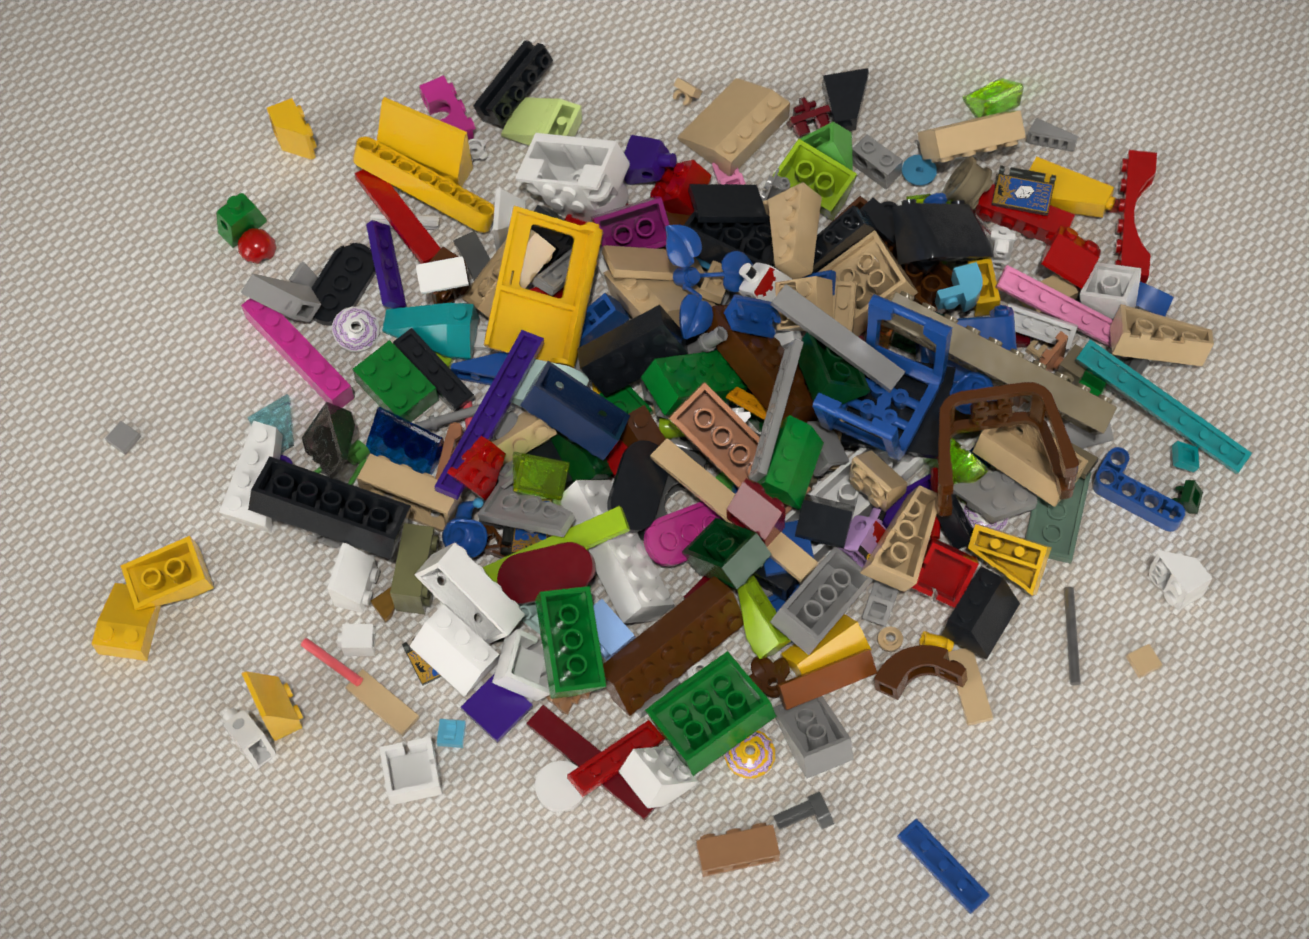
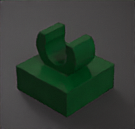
(1190, 496)

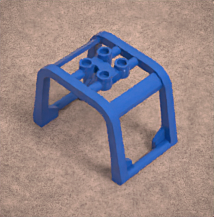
(885, 420)

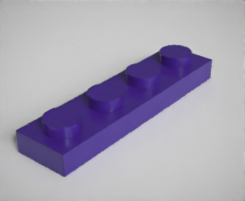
(385, 265)

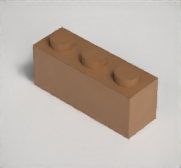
(737, 849)

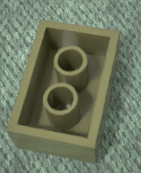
(415, 548)

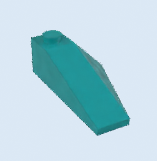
(444, 327)

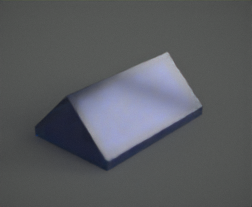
(404, 442)

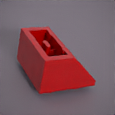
(675, 185)

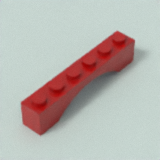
(1139, 174)

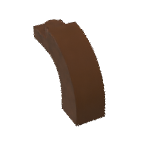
(917, 662)

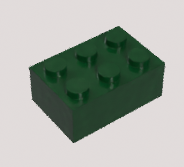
(727, 553)

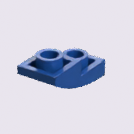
(1153, 300)

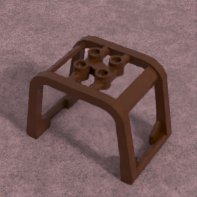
(1063, 463)

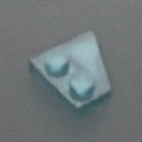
(279, 416)

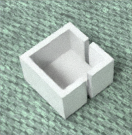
(522, 668)
(410, 775)

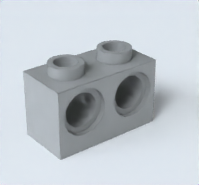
(876, 161)

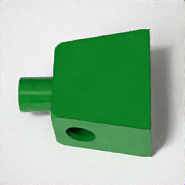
(237, 217)

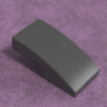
(473, 252)

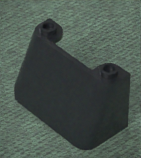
(939, 233)

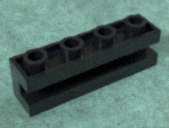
(513, 83)
(841, 236)

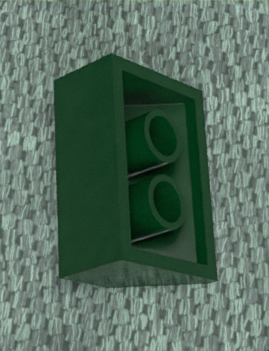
(829, 373)

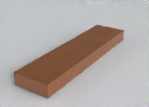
(826, 679)

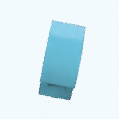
(965, 291)

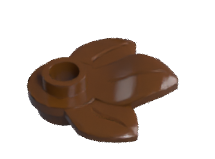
(766, 673)

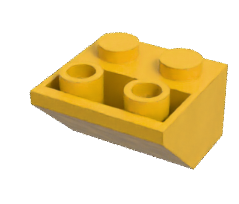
(291, 129)

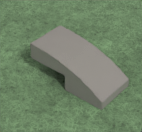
(880, 603)

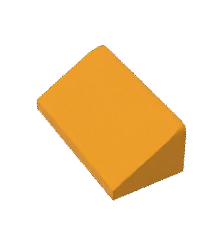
(747, 401)

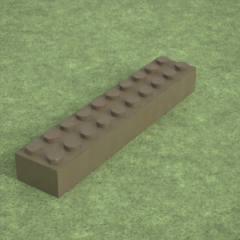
(1006, 366)

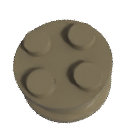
(968, 182)

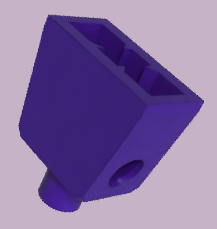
(647, 159)

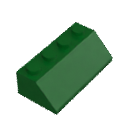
(570, 642)

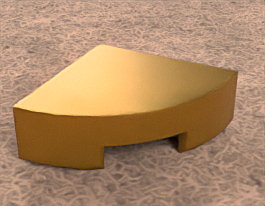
(384, 605)

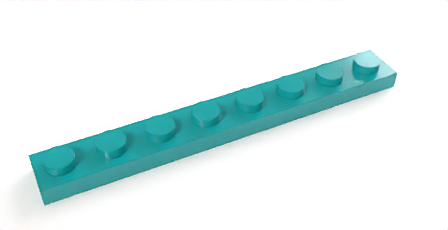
(1163, 406)

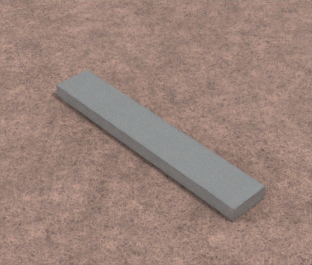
(837, 338)
(775, 410)

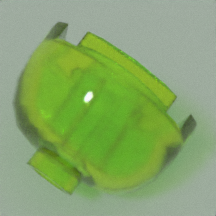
(965, 465)

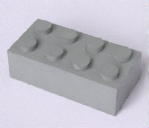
(821, 600)

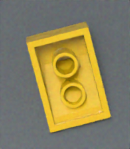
(167, 575)
(122, 628)
(274, 704)

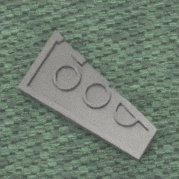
(525, 512)

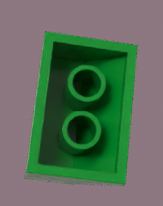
(792, 462)

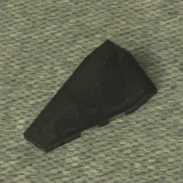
(330, 438)

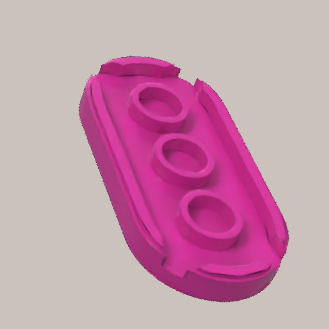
(675, 531)

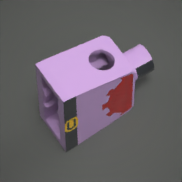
(864, 536)

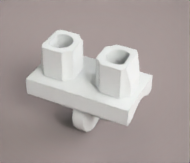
(1002, 242)

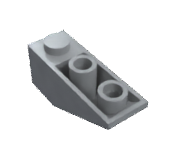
(285, 297)

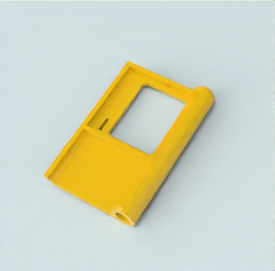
(548, 317)

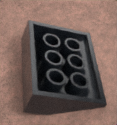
(722, 238)

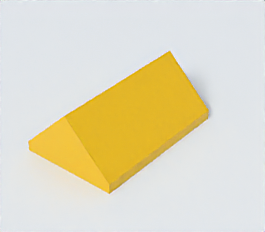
(840, 642)

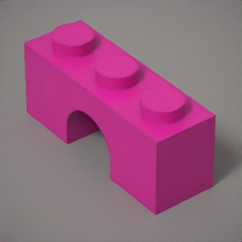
(440, 97)

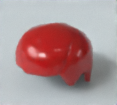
(256, 245)

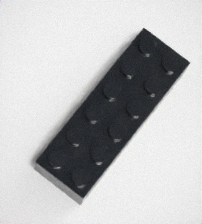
(329, 507)

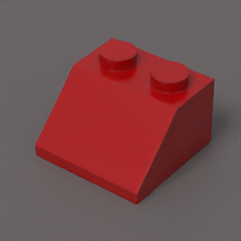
(1071, 256)

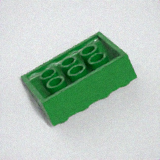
(711, 713)

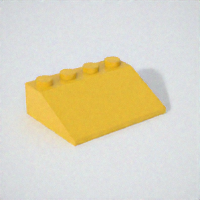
(425, 141)

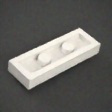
(1041, 325)

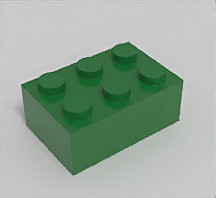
(395, 382)

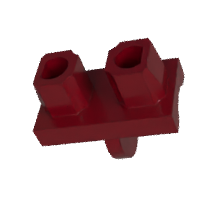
(800, 121)

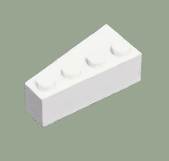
(260, 444)

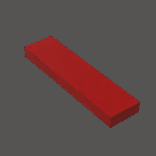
(610, 760)

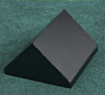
(824, 521)

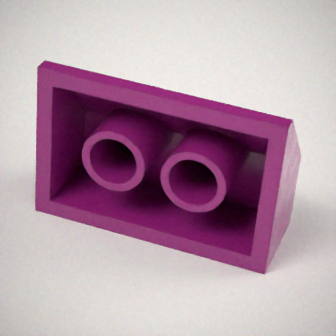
(634, 225)

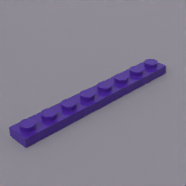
(493, 406)

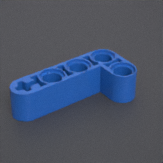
(1140, 493)

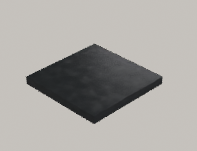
(926, 439)

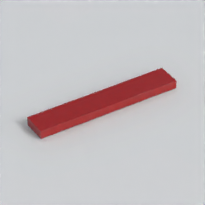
(399, 216)

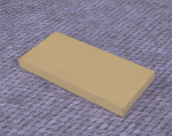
(641, 263)

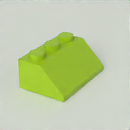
(819, 173)

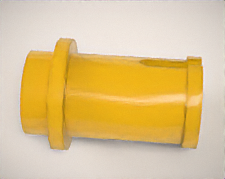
(936, 640)

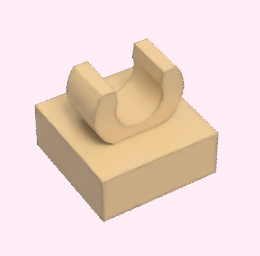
(687, 89)

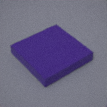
(496, 709)

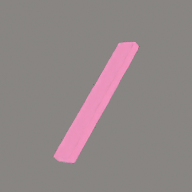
(1055, 304)

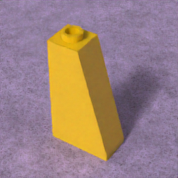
(1076, 191)

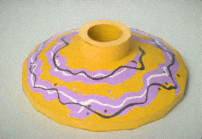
(752, 765)

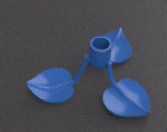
(681, 248)

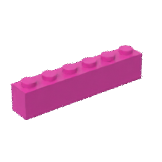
(299, 353)

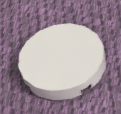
(554, 788)

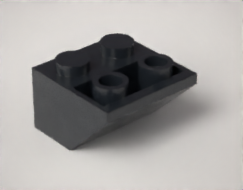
(558, 240)

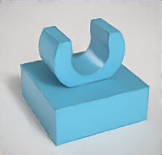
(451, 733)

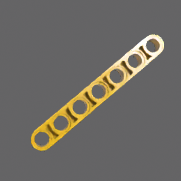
(424, 184)

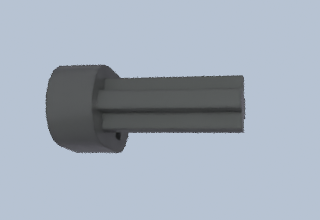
(814, 806)

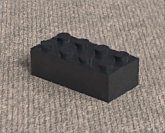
(630, 349)

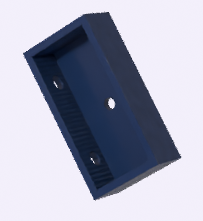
(575, 410)

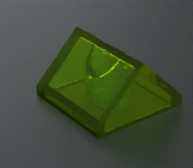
(994, 98)
(539, 475)

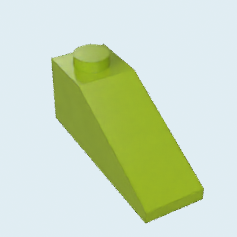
(757, 614)

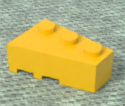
(1012, 555)

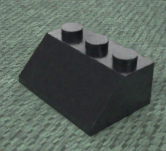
(982, 613)

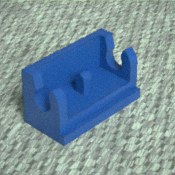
(752, 316)

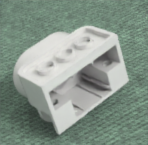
(576, 174)

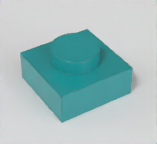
(1185, 456)

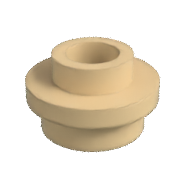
(887, 645)

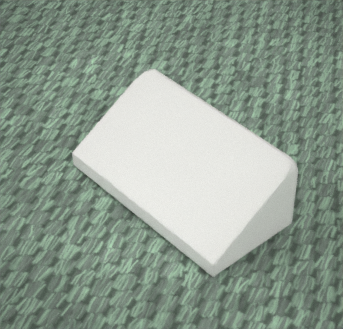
(442, 275)

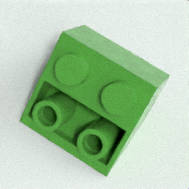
(834, 142)

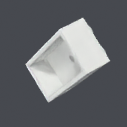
(469, 593)

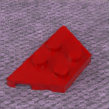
(480, 467)

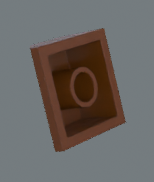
(641, 427)

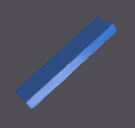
(943, 866)

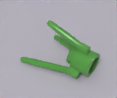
(357, 454)

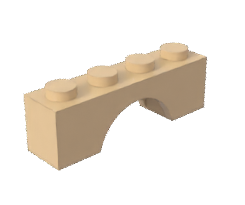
(524, 436)

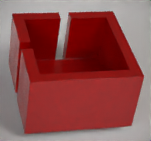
(946, 571)

